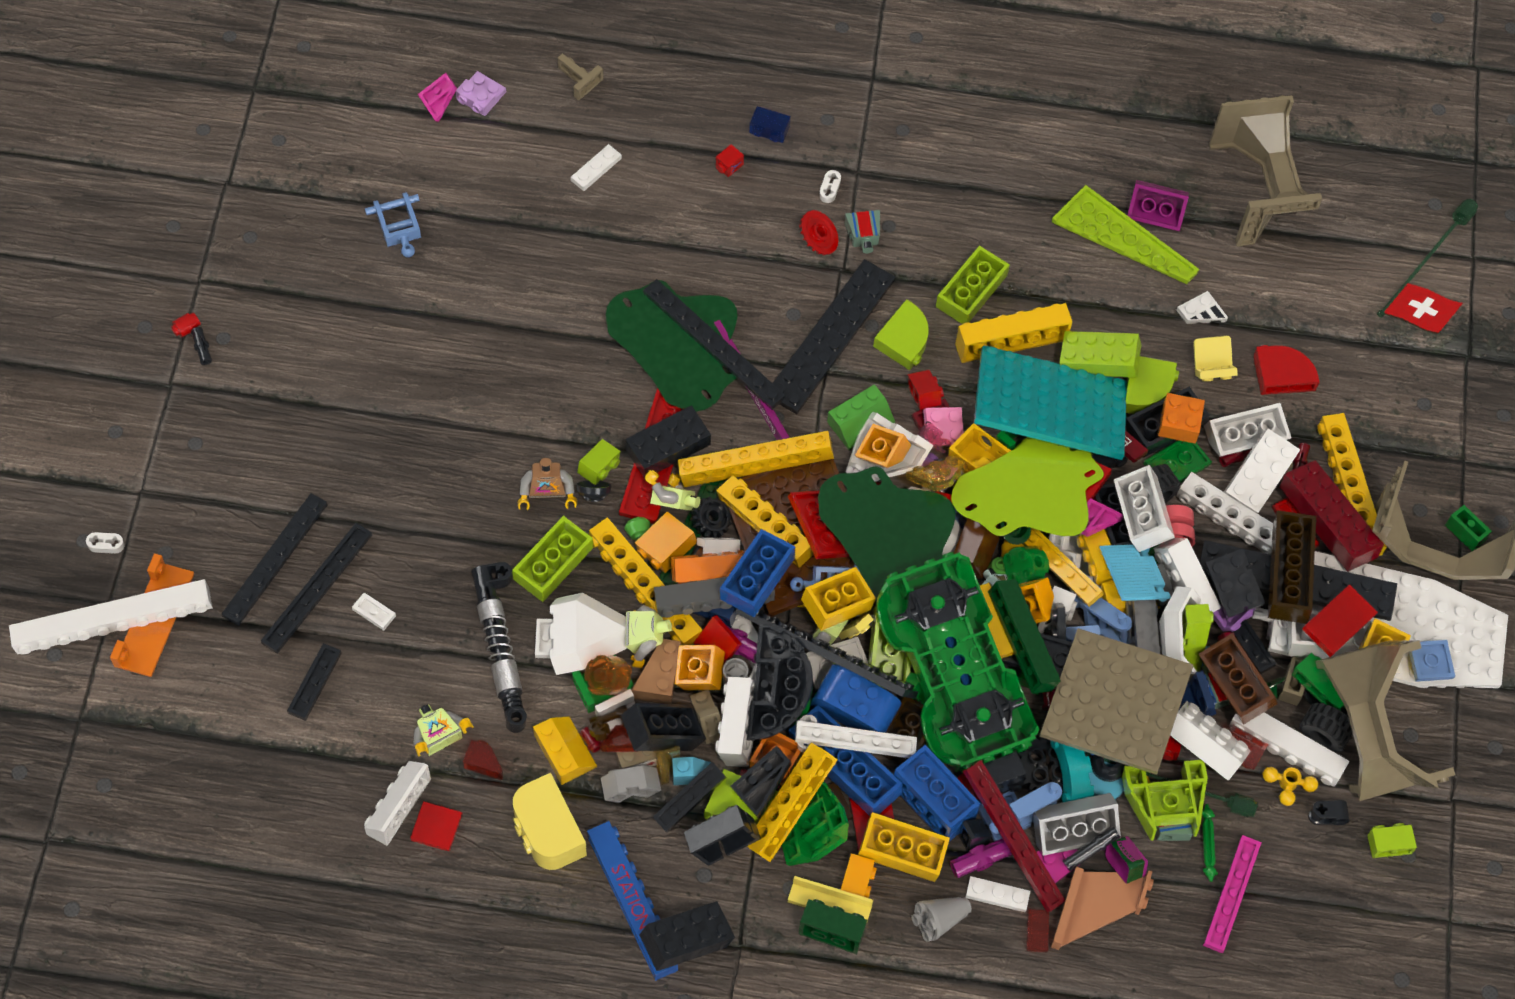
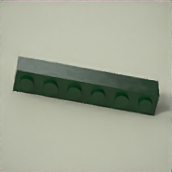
(1024, 636)

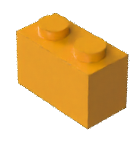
(858, 875)

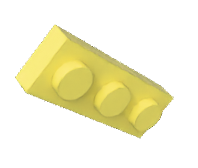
(856, 627)

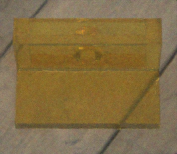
(664, 761)

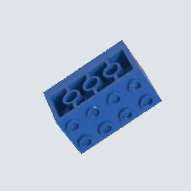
(936, 793)

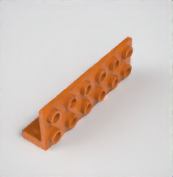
(145, 644)

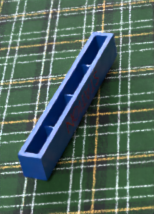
(625, 886)

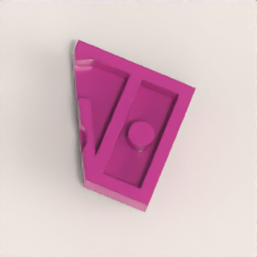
(438, 96)

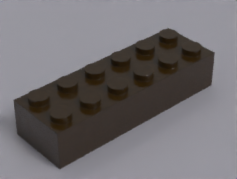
(1292, 567)

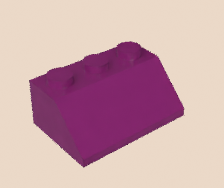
(1158, 205)

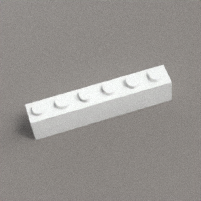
(1295, 748)

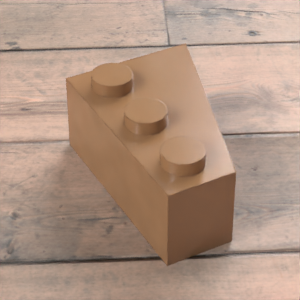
(659, 674)

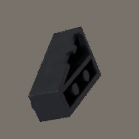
(762, 781)

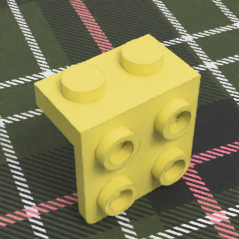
(1213, 358)

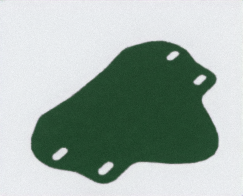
(666, 351)
(884, 524)

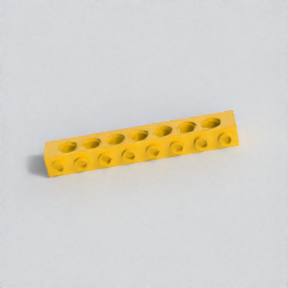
(1338, 425)
(756, 459)
(607, 531)

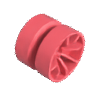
(1182, 522)

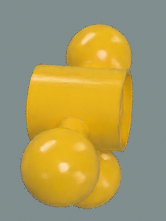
(1287, 797)

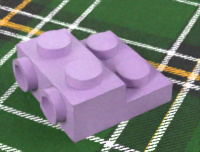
(480, 93)

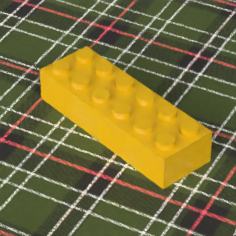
(1014, 331)

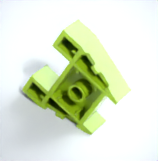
(1167, 801)

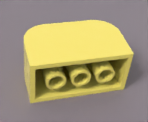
(547, 824)

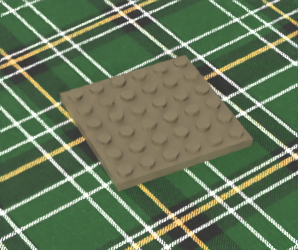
(1117, 701)

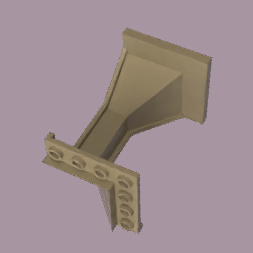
(1263, 134)
(1490, 561)
(1362, 684)

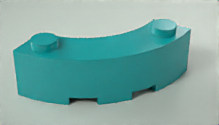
(1075, 772)

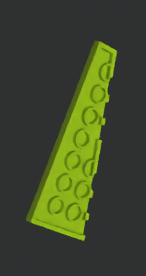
(1106, 225)

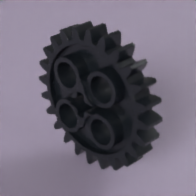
(1037, 767)

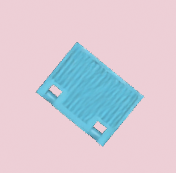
(1134, 573)

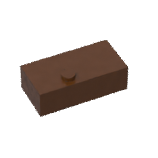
(978, 545)
(1238, 678)

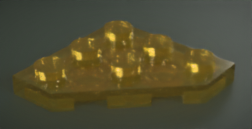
(937, 474)

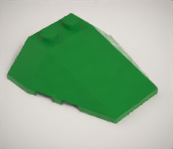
(818, 829)

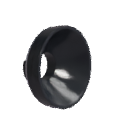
(593, 492)
(1106, 773)

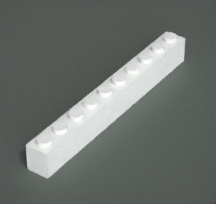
(110, 617)

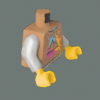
(546, 481)

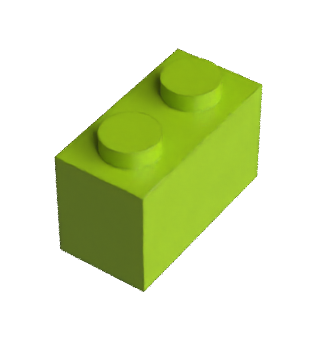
(599, 462)
(1391, 840)

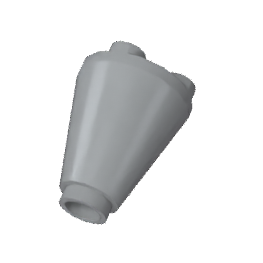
(939, 916)

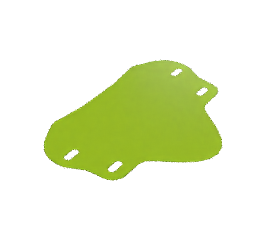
(1030, 487)

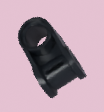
(1329, 813)

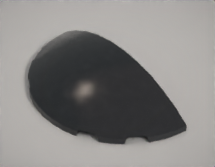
(781, 683)

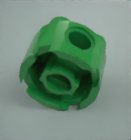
(1026, 564)

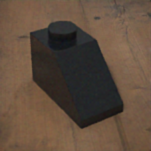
(974, 833)

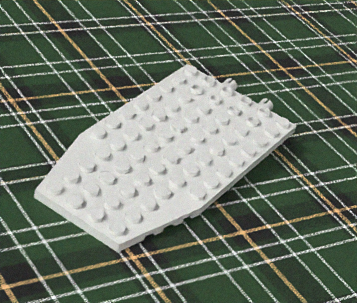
(1426, 613)

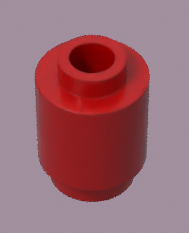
(185, 324)

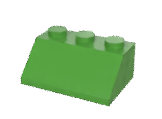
(851, 415)

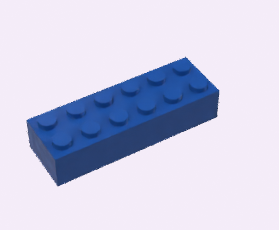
(858, 773)

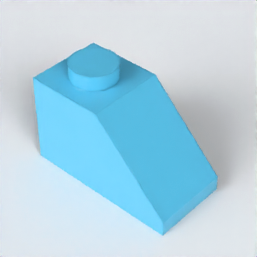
(686, 769)

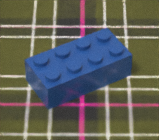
(757, 573)

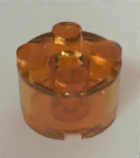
(608, 675)

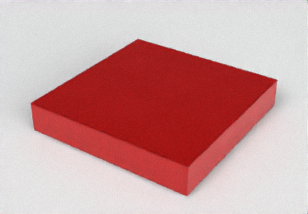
(720, 635)
(436, 826)

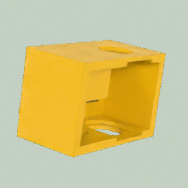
(974, 450)

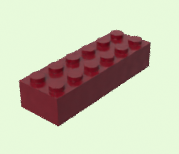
(1336, 518)

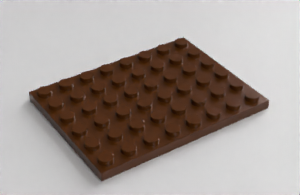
(775, 487)

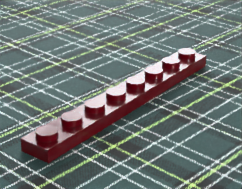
(1014, 836)

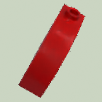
(1284, 370)

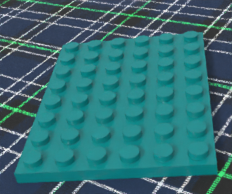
(1051, 402)

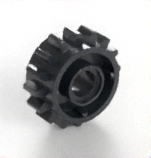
(720, 516)

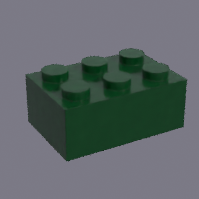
(832, 926)

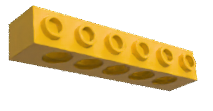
(755, 518)
(792, 800)

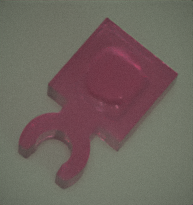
(933, 435)

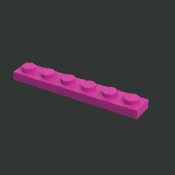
(1232, 894)

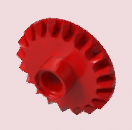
(819, 232)

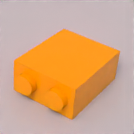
(665, 540)

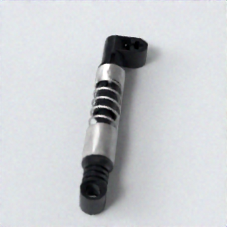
(492, 616)

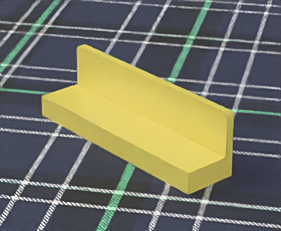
(851, 903)

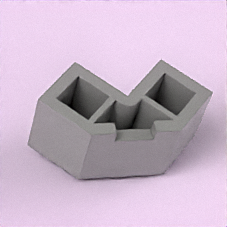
(631, 781)

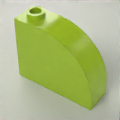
(904, 336)
(1151, 385)
(725, 797)

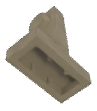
(585, 80)
(707, 715)

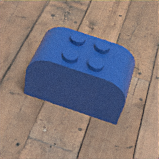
(855, 700)

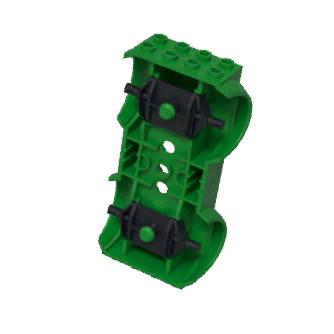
(957, 719)

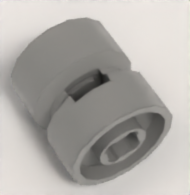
(734, 668)

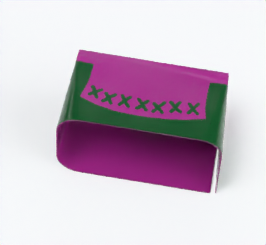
(1126, 859)

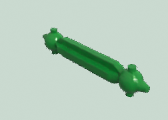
(1208, 843)

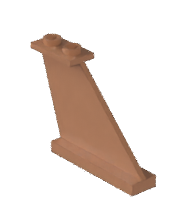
(1096, 901)

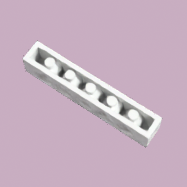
(1227, 506)

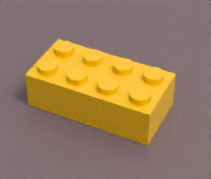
(904, 847)

